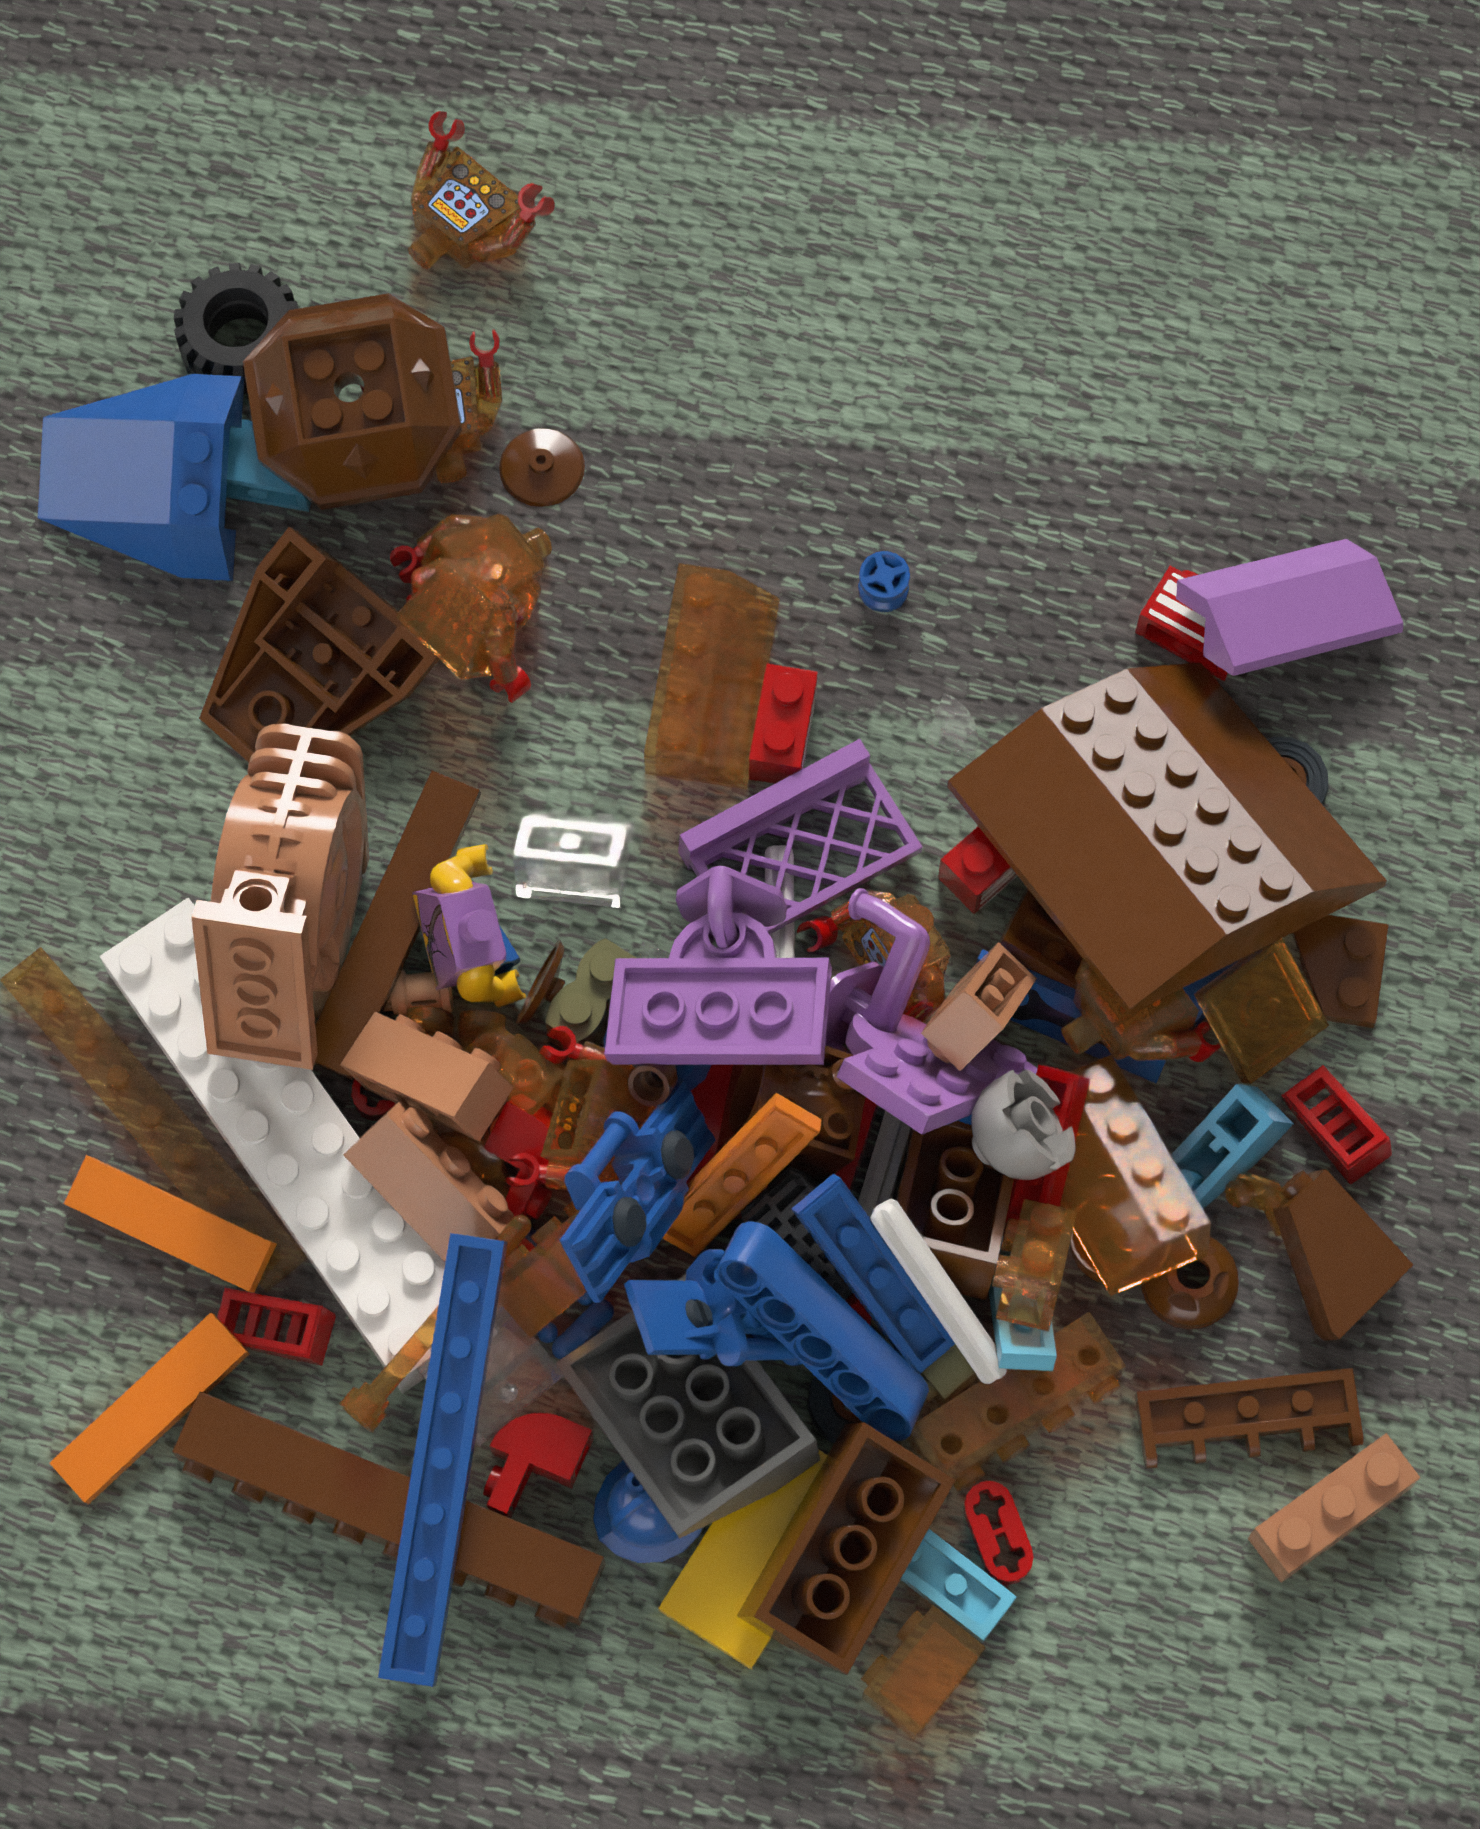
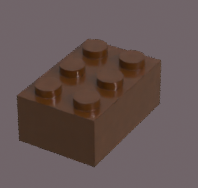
(956, 1204)

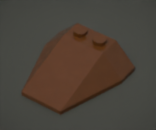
(311, 651)

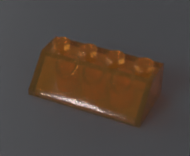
(710, 677)
(1127, 1189)

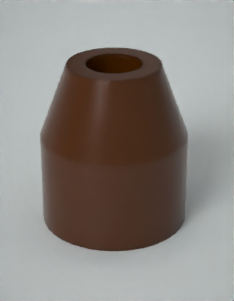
(652, 1083)

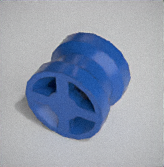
(884, 569)

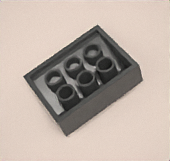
(689, 1426)

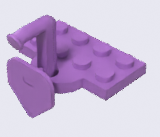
(726, 999)
(888, 1051)

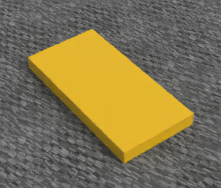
(727, 1567)

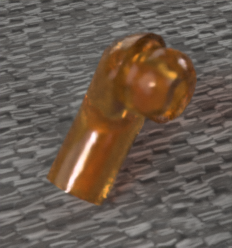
(1256, 1193)

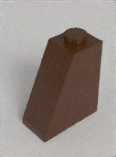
(1335, 1252)

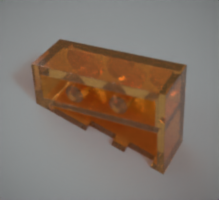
(541, 1281)

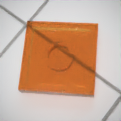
(1261, 1010)

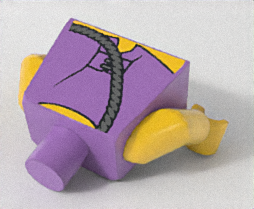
(464, 930)

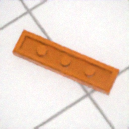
(741, 1172)
(170, 1224)
(149, 1408)

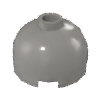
(1019, 1129)

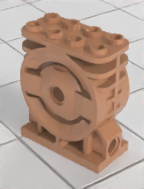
(282, 895)

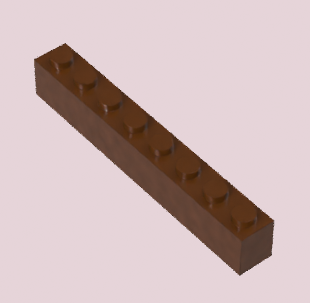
(371, 1504)

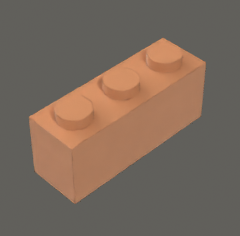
(978, 1007)
(428, 1073)
(427, 1179)
(1333, 1507)

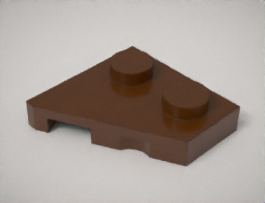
(1040, 943)
(1344, 966)

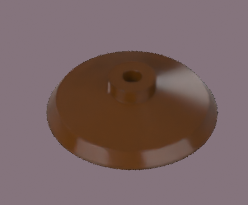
(541, 467)
(545, 985)

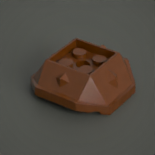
(359, 448)

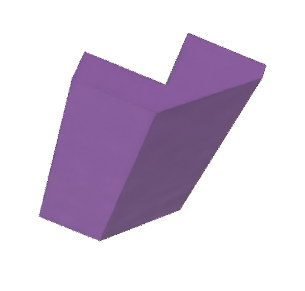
(1291, 606)

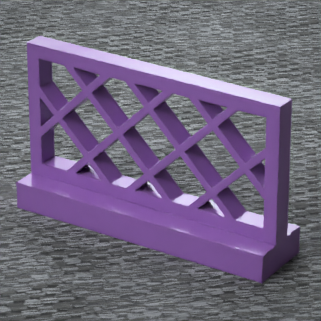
(788, 801)

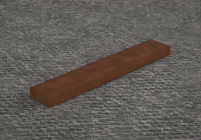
(392, 918)

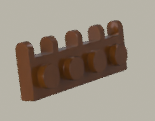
(1248, 1411)

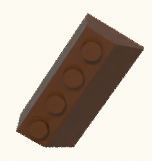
(846, 1547)

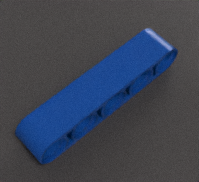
(822, 1330)

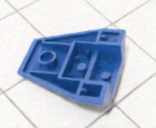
(148, 473)

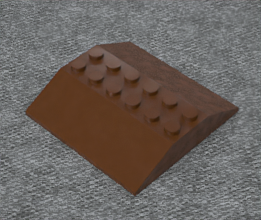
(1160, 829)

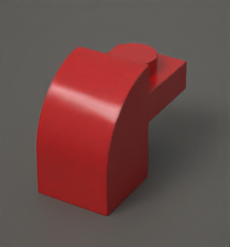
(522, 1133)
(537, 1445)

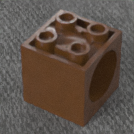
(814, 1090)

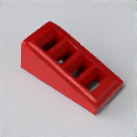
(1363, 1159)
(315, 1336)

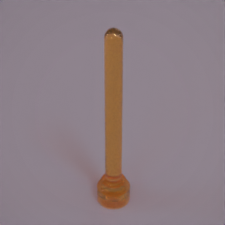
(370, 1400)

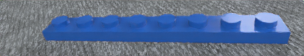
(442, 1460)

